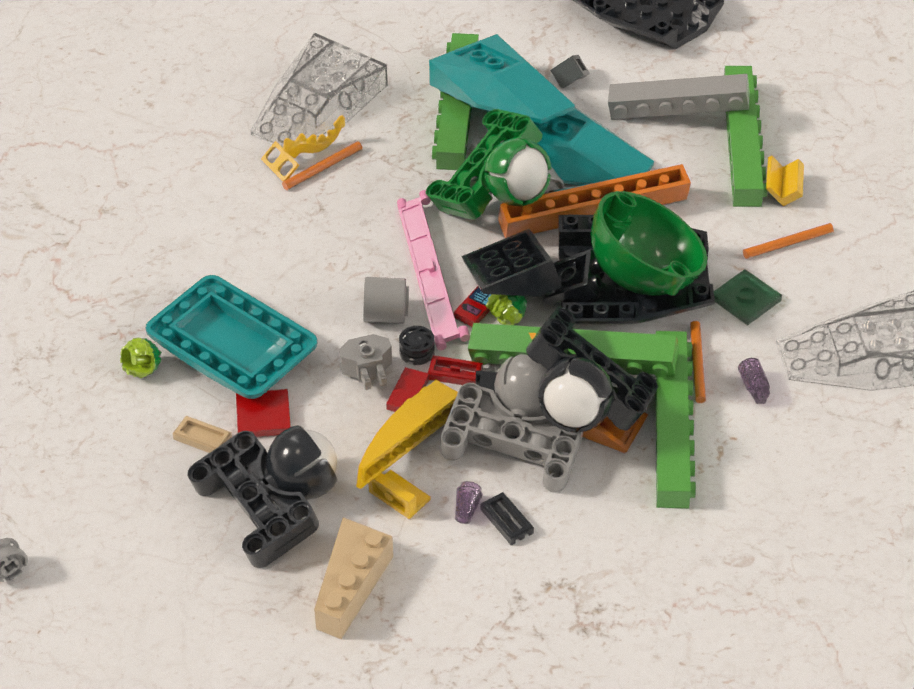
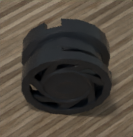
(417, 345)

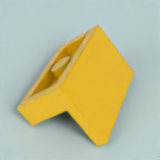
(786, 181)
(398, 493)

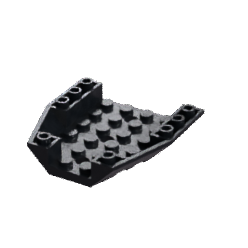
(661, 21)
(616, 303)

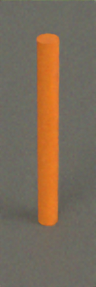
(322, 165)
(788, 240)
(698, 370)

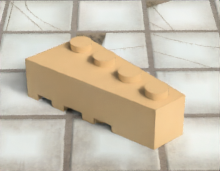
(351, 574)

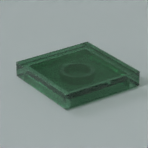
(746, 297)

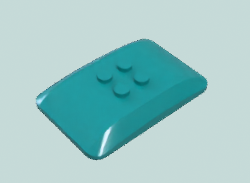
(231, 336)

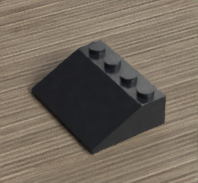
(513, 267)

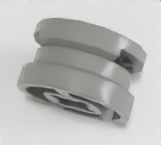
(11, 559)

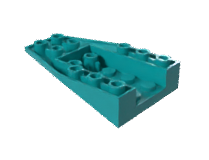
(497, 77)
(588, 151)

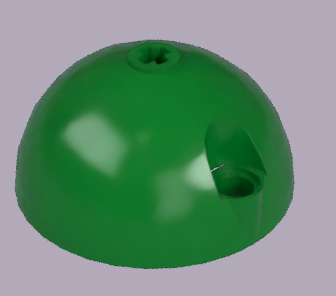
(645, 245)

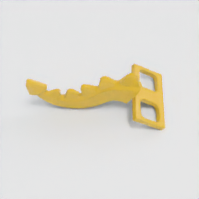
(301, 145)

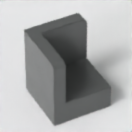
(570, 71)

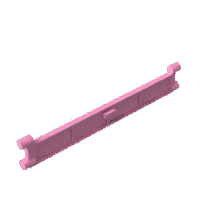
(429, 272)

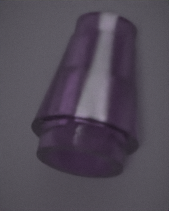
(467, 500)

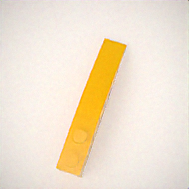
(406, 429)

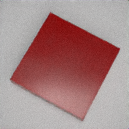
(264, 415)

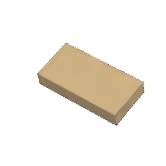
(200, 434)

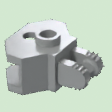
(368, 360)

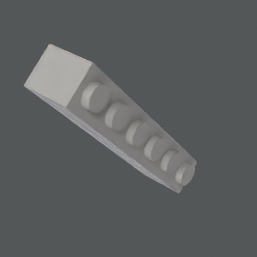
(679, 96)

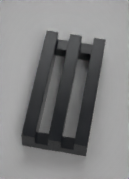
(517, 533)

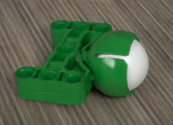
(502, 164)

